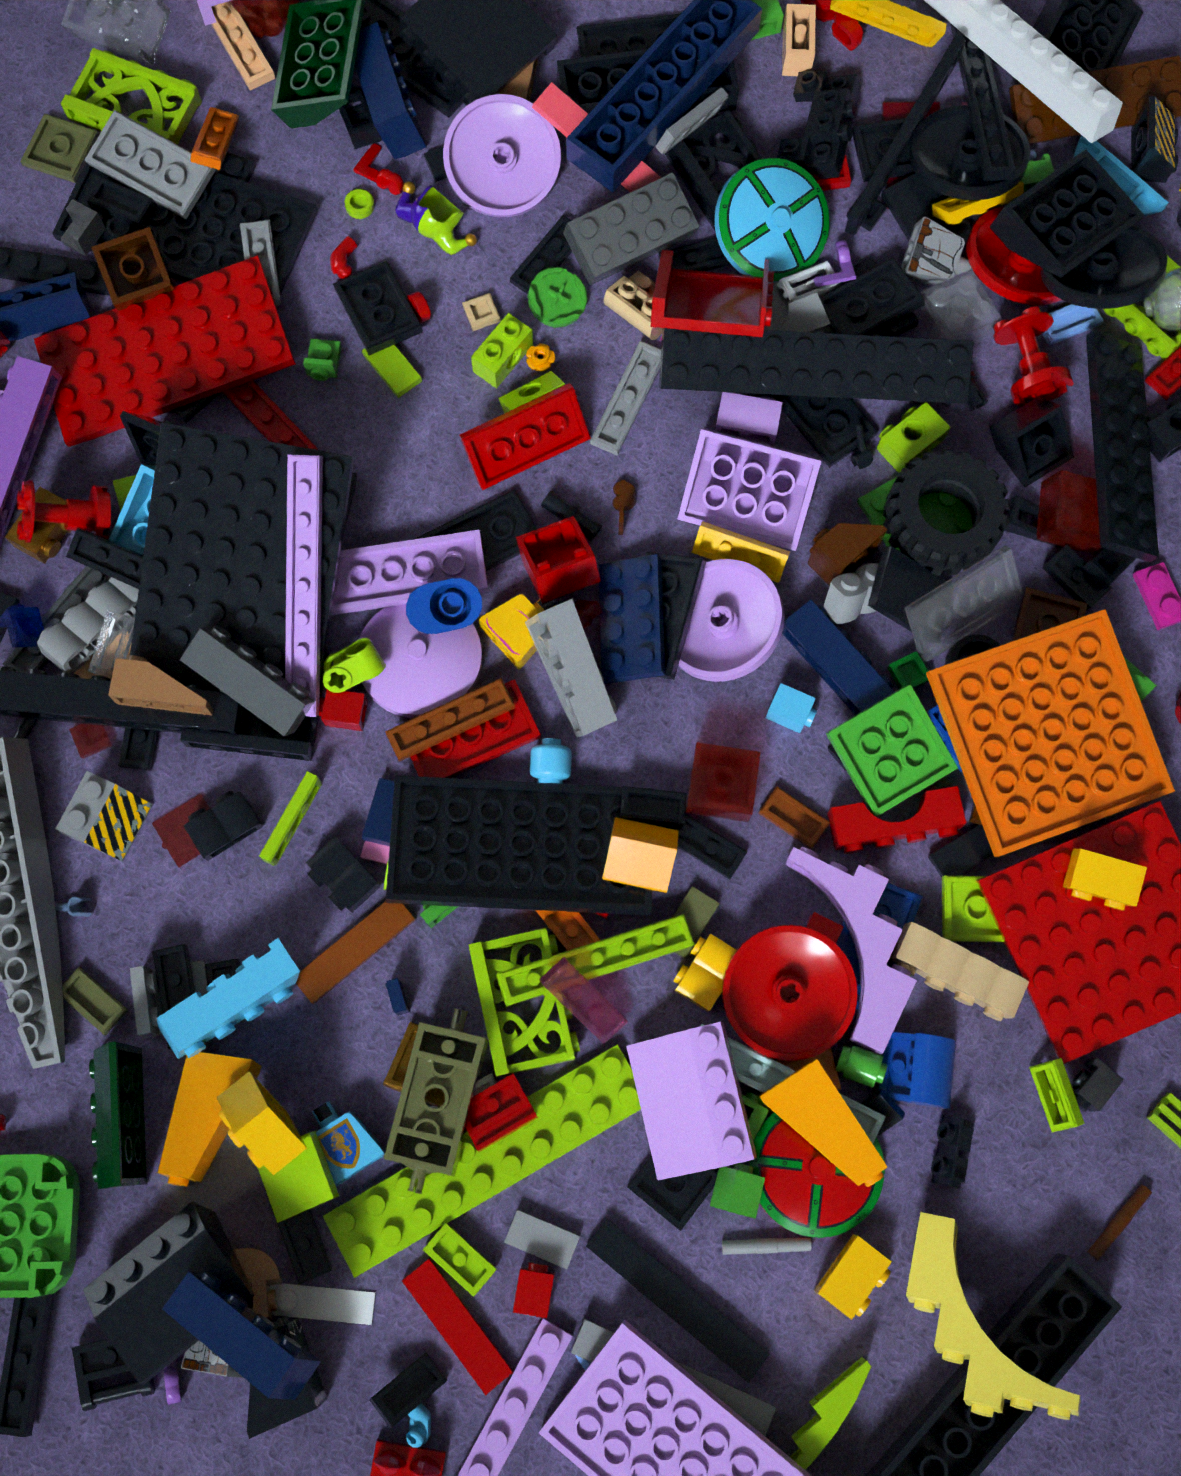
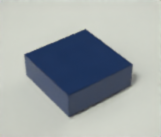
(397, 996)

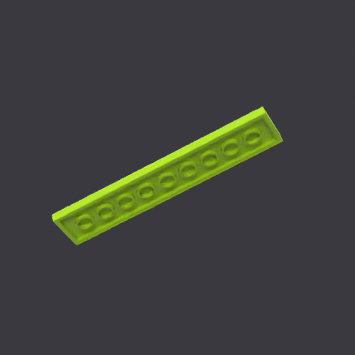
(568, 1115)

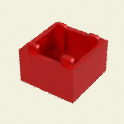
(558, 559)

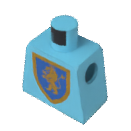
(345, 1143)

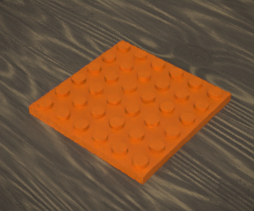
(1049, 732)

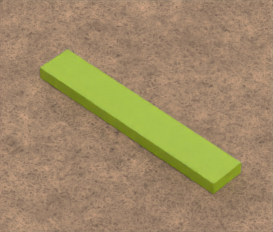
(599, 957)

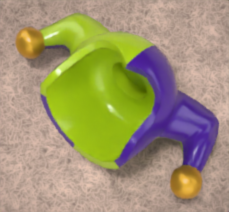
(433, 218)

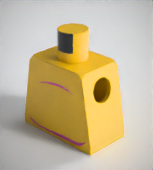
(508, 628)

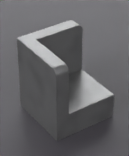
(84, 229)

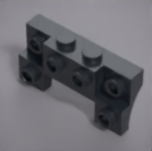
(828, 122)

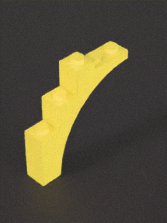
(990, 1373)

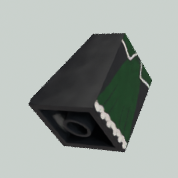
(268, 1412)

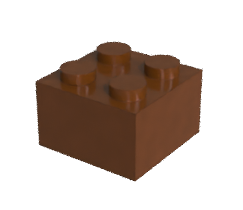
(133, 268)

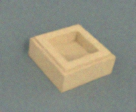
(481, 312)

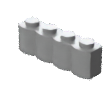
(75, 637)

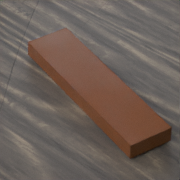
(450, 719)
(353, 950)

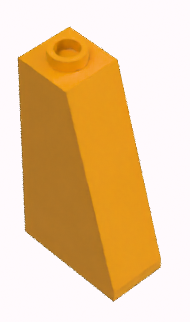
(822, 1117)
(195, 1124)

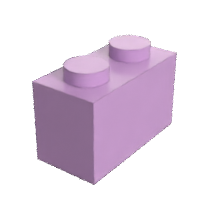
(749, 417)

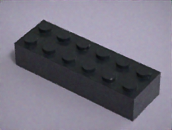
(592, 77)

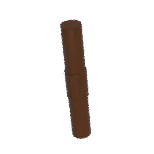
(1119, 1222)

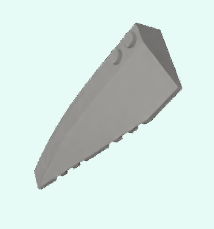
(28, 912)

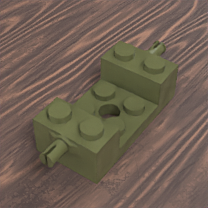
(426, 1136)

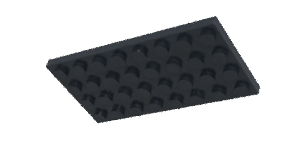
(212, 231)
(506, 846)

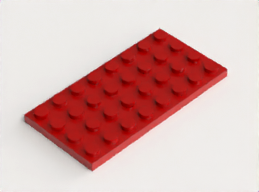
(166, 351)

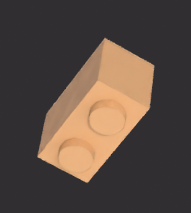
(798, 39)

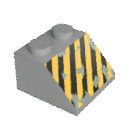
(104, 816)

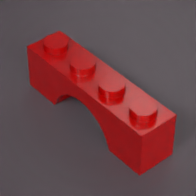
(856, 826)

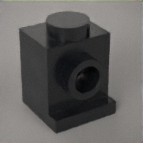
(1095, 1086)

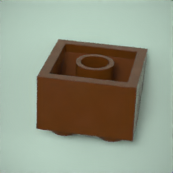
(844, 548)

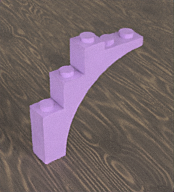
(855, 898)

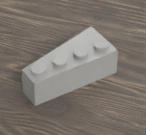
(572, 668)

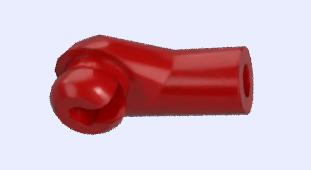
(339, 258)

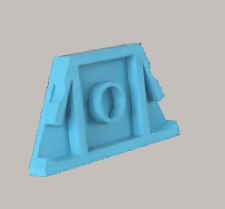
(1134, 187)

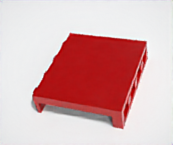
(711, 300)

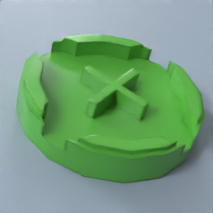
(557, 297)

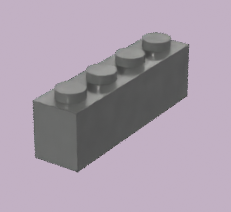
(247, 679)

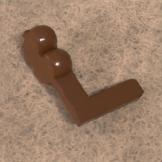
(624, 500)

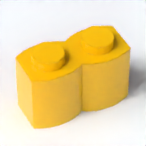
(704, 977)

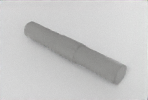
(766, 1245)

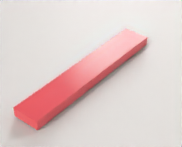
(567, 115)

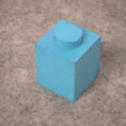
(791, 708)

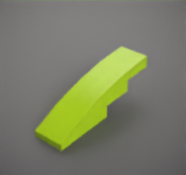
(832, 1408)

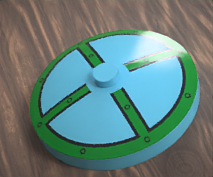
(771, 214)

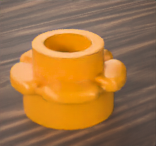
(540, 364)

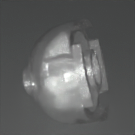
(1166, 302)

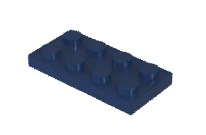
(631, 619)

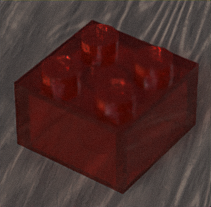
(1069, 512)
(723, 782)

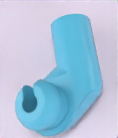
(419, 1426)

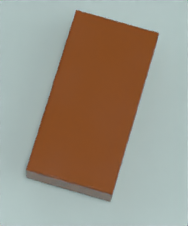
(794, 817)

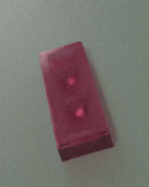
(583, 1000)

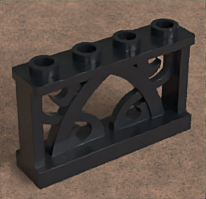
(686, 161)

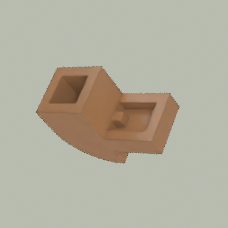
(260, 1273)

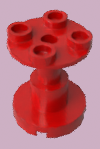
(1036, 370)
(89, 514)

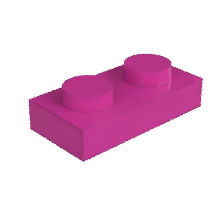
(1159, 595)

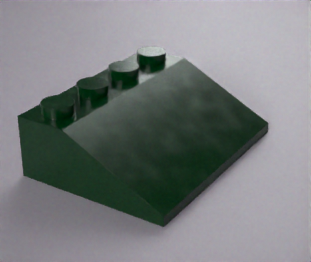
(317, 60)
(119, 1116)

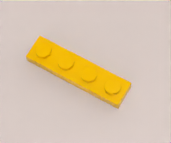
(893, 19)

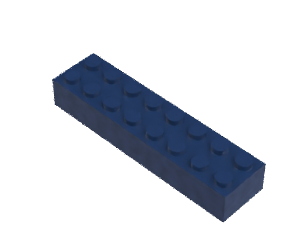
(661, 88)

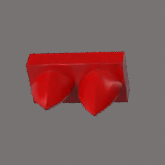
(404, 1460)

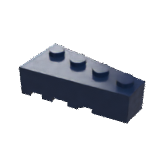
(387, 92)
(241, 1336)

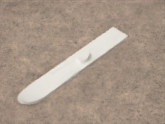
(323, 1303)

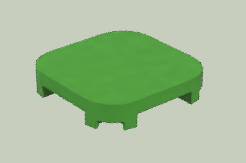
(37, 1224)

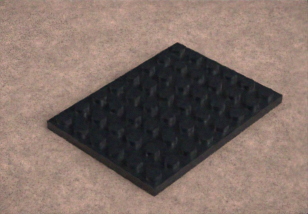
(222, 546)

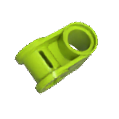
(353, 665)

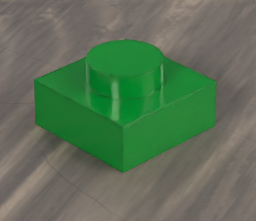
(909, 671)

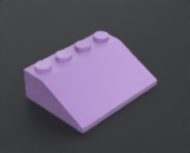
(749, 488)
(691, 1101)

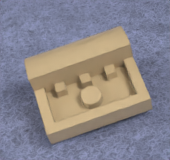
(633, 302)

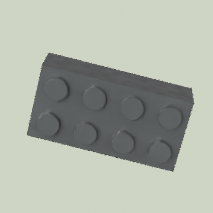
(631, 229)

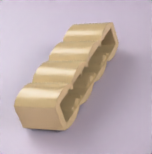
(960, 971)

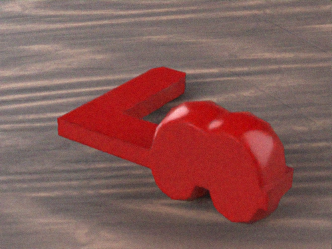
(384, 178)

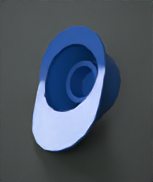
(443, 606)

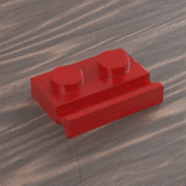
(498, 1112)

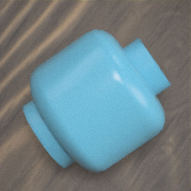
(550, 761)

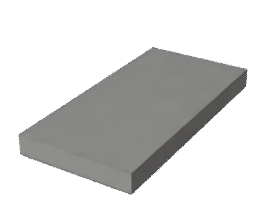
(149, 164)

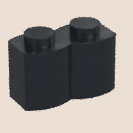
(222, 825)
(342, 875)

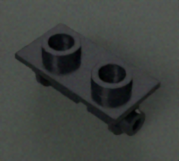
(953, 1135)

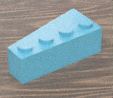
(229, 1001)

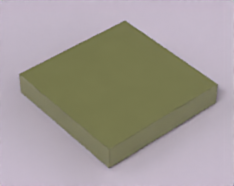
(59, 148)

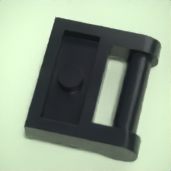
(99, 1361)

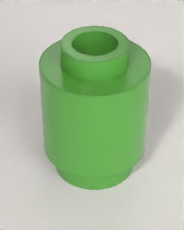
(861, 1065)

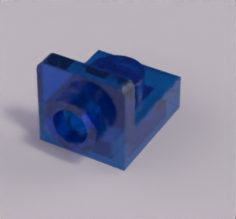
(23, 625)

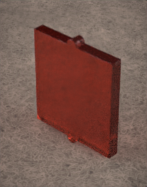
(173, 833)

